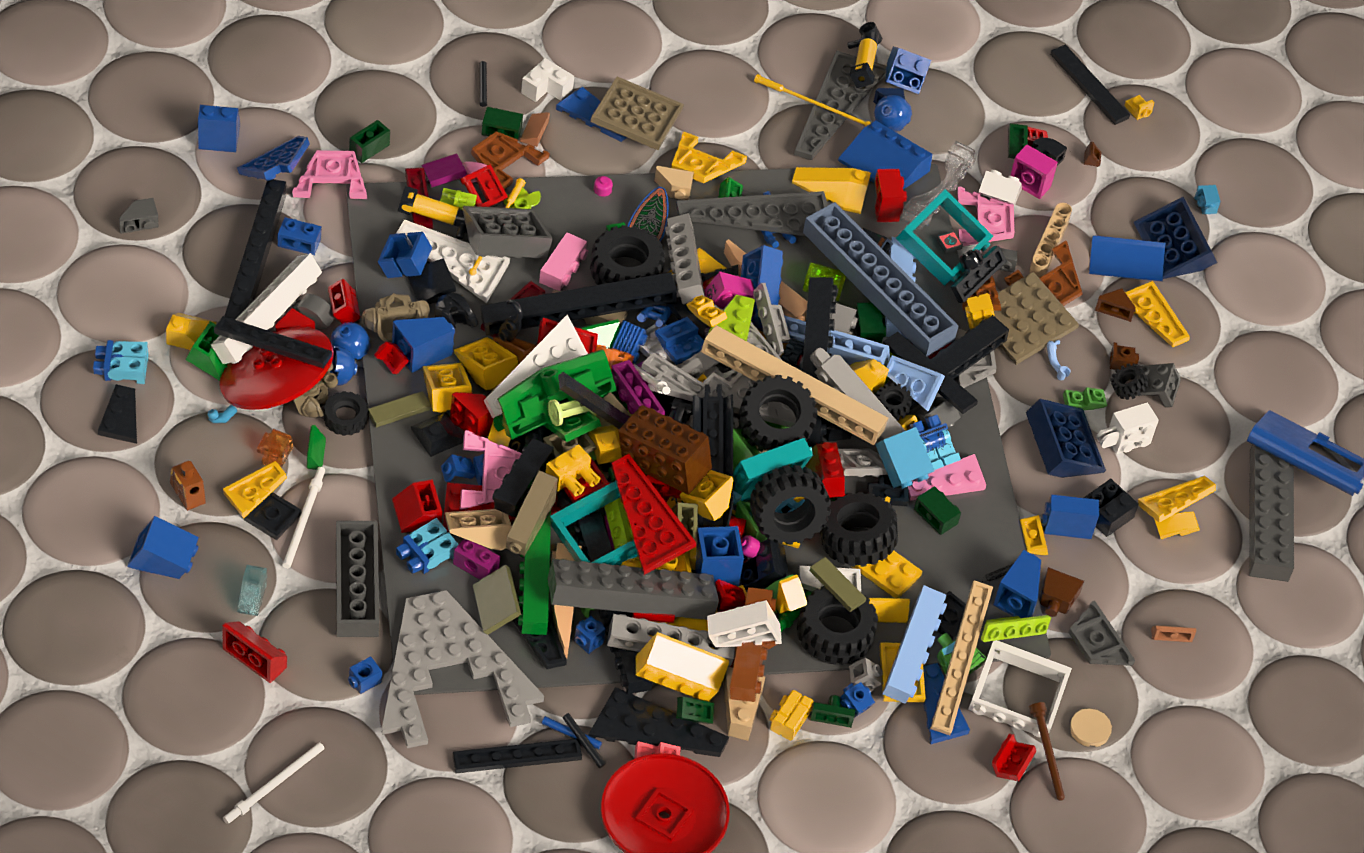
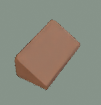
(535, 128)
(1173, 633)

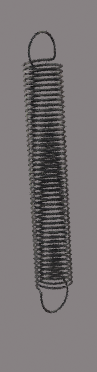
(997, 575)

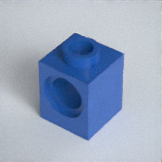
(368, 668)

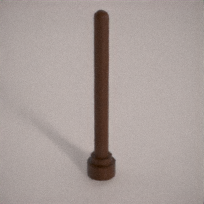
(1038, 711)

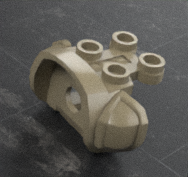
(385, 312)
(311, 406)

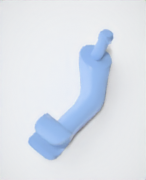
(1062, 371)

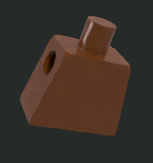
(1059, 592)

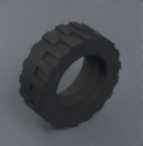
(349, 400)

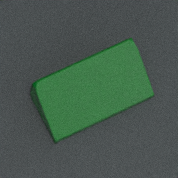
(730, 188)
(315, 448)

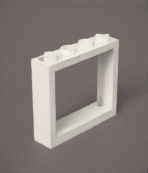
(1028, 662)

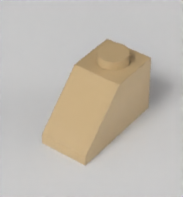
(675, 182)

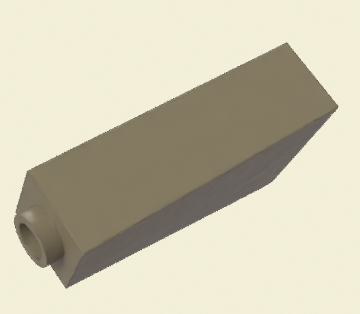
(532, 513)

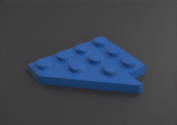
(280, 159)

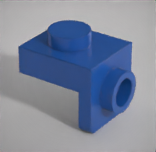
(457, 466)

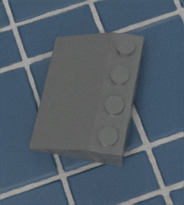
(506, 232)

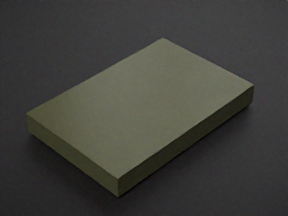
(496, 599)

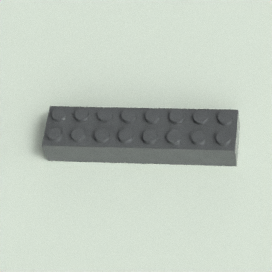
(1270, 516)
(630, 590)

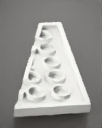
(460, 258)
(558, 346)

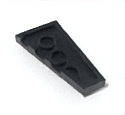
(545, 646)

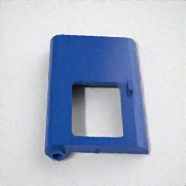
(1291, 443)

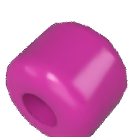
(603, 186)
(750, 546)

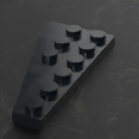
(636, 719)

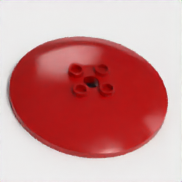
(270, 379)
(669, 785)

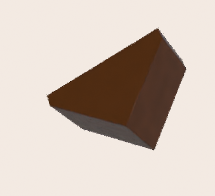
(1116, 304)

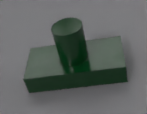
(1016, 139)
(695, 710)
(833, 713)

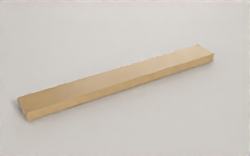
(961, 658)

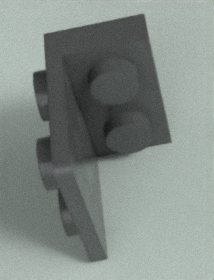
(1162, 380)

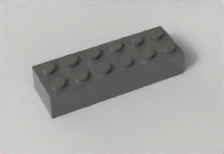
(357, 579)

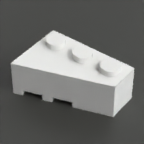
(744, 624)

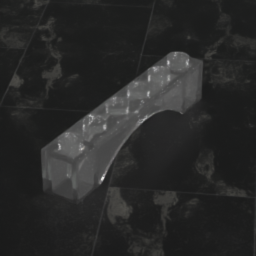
(957, 162)

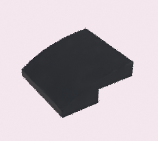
(432, 282)

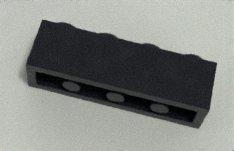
(518, 482)

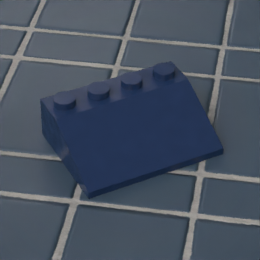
(1185, 244)
(1064, 439)

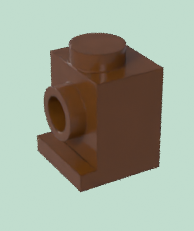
(1122, 356)

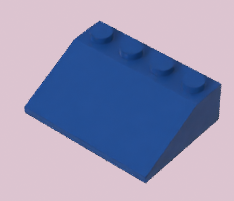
(885, 149)

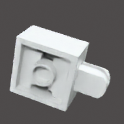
(1129, 429)

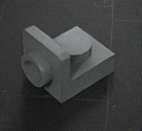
(1011, 257)

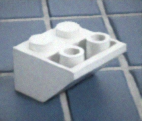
(1000, 187)

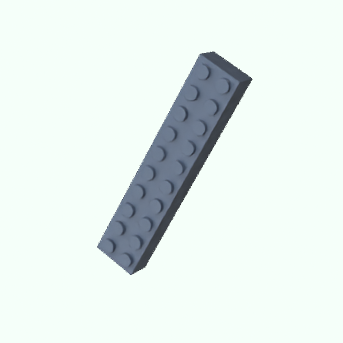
(880, 279)

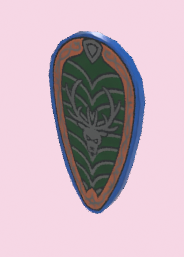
(652, 213)

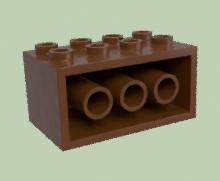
(666, 449)

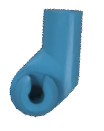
(224, 417)

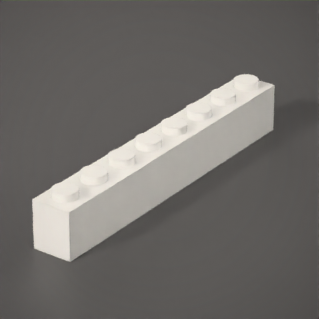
(271, 304)

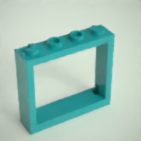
(925, 254)
(754, 468)
(579, 510)

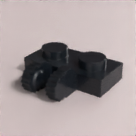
(898, 496)

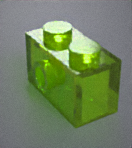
(818, 270)

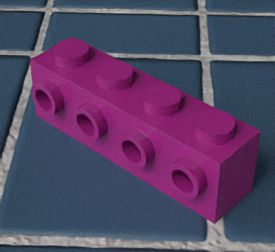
(633, 388)

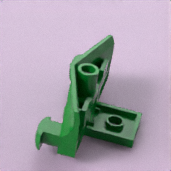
(527, 403)

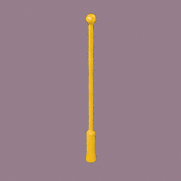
(778, 87)
(510, 201)

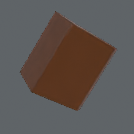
(1092, 155)

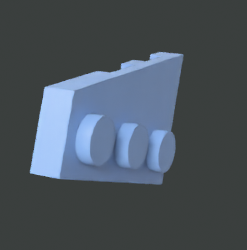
(917, 379)

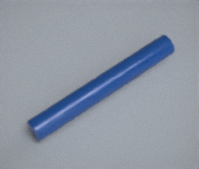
(567, 731)

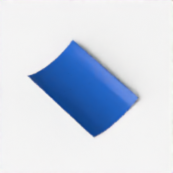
(1127, 258)

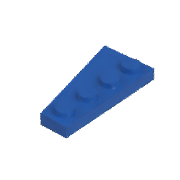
(583, 105)

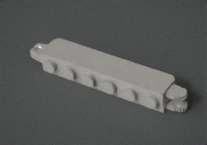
(840, 376)

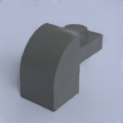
(315, 309)

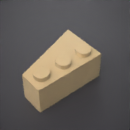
(739, 713)

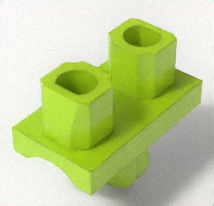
(458, 198)

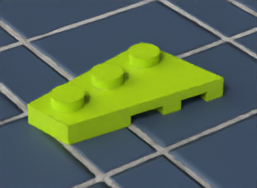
(738, 316)

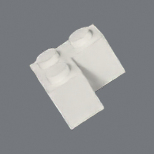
(547, 78)

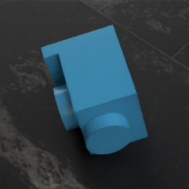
(1207, 199)

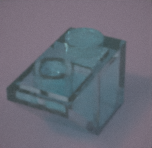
(252, 590)

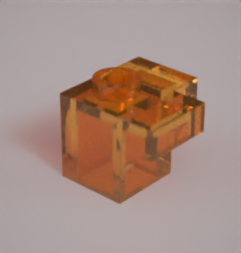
(275, 447)

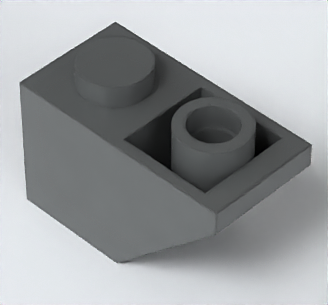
(139, 216)

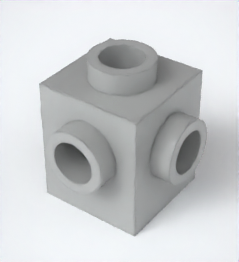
(867, 673)

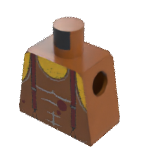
(183, 479)

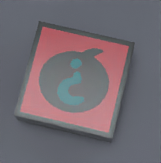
(949, 242)

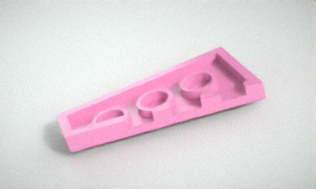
(951, 479)

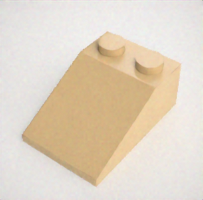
(481, 527)

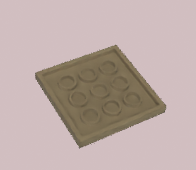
(637, 113)
(1032, 317)

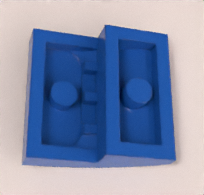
(680, 340)

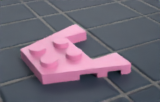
(332, 168)
(991, 213)
(496, 464)

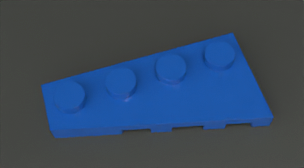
(933, 685)

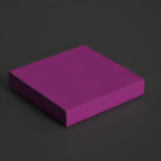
(444, 170)

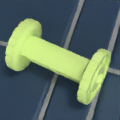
(560, 411)

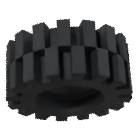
(1126, 374)
(897, 393)

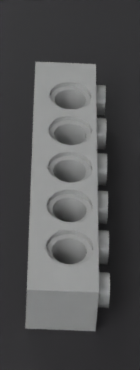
(685, 257)
(620, 637)

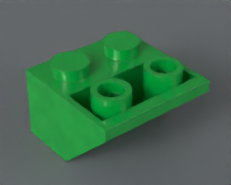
(204, 356)

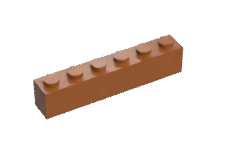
(749, 657)

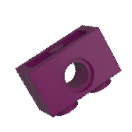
(475, 559)

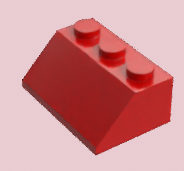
(828, 467)
(253, 650)

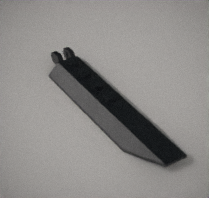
(715, 419)

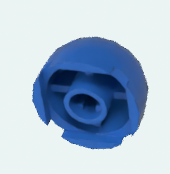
(893, 112)
(351, 337)
(343, 365)

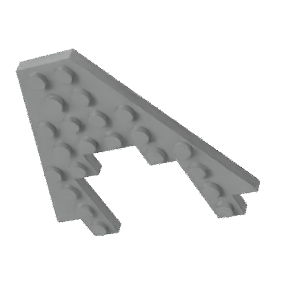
(685, 386)
(440, 635)

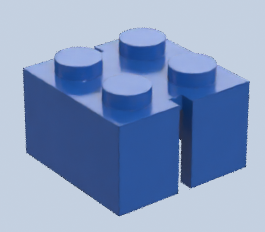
(401, 257)

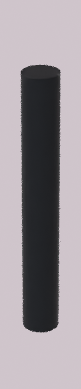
(483, 83)
(583, 740)

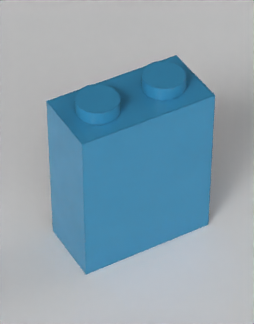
(905, 458)

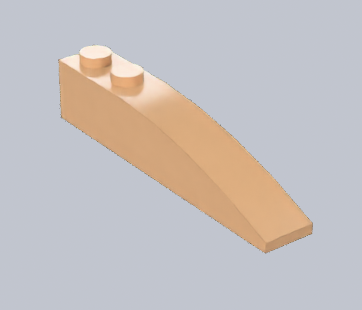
(791, 302)
(562, 614)

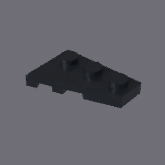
(120, 415)

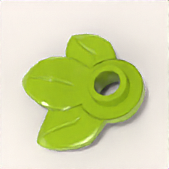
(525, 200)

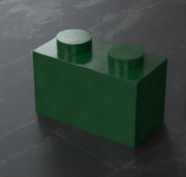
(502, 121)
(369, 141)
(870, 322)
(937, 510)

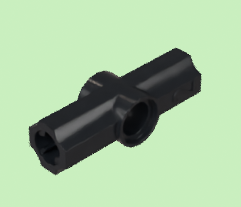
(681, 410)

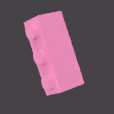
(563, 262)

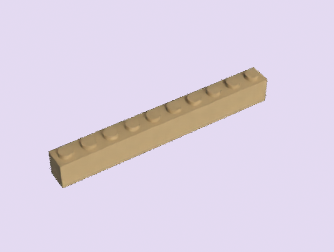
(830, 403)

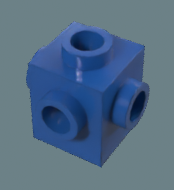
(589, 634)
(857, 698)

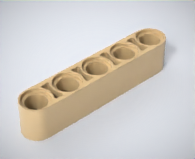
(1050, 239)

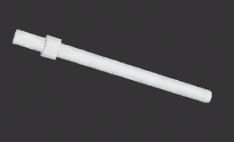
(659, 385)
(315, 486)
(243, 806)

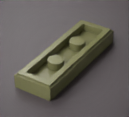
(399, 409)
(837, 584)

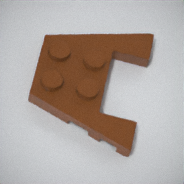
(504, 150)
(1060, 281)

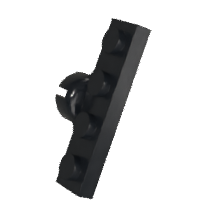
(977, 271)

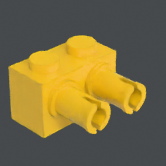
(570, 467)

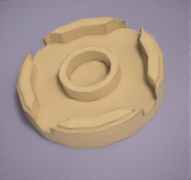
(1090, 727)

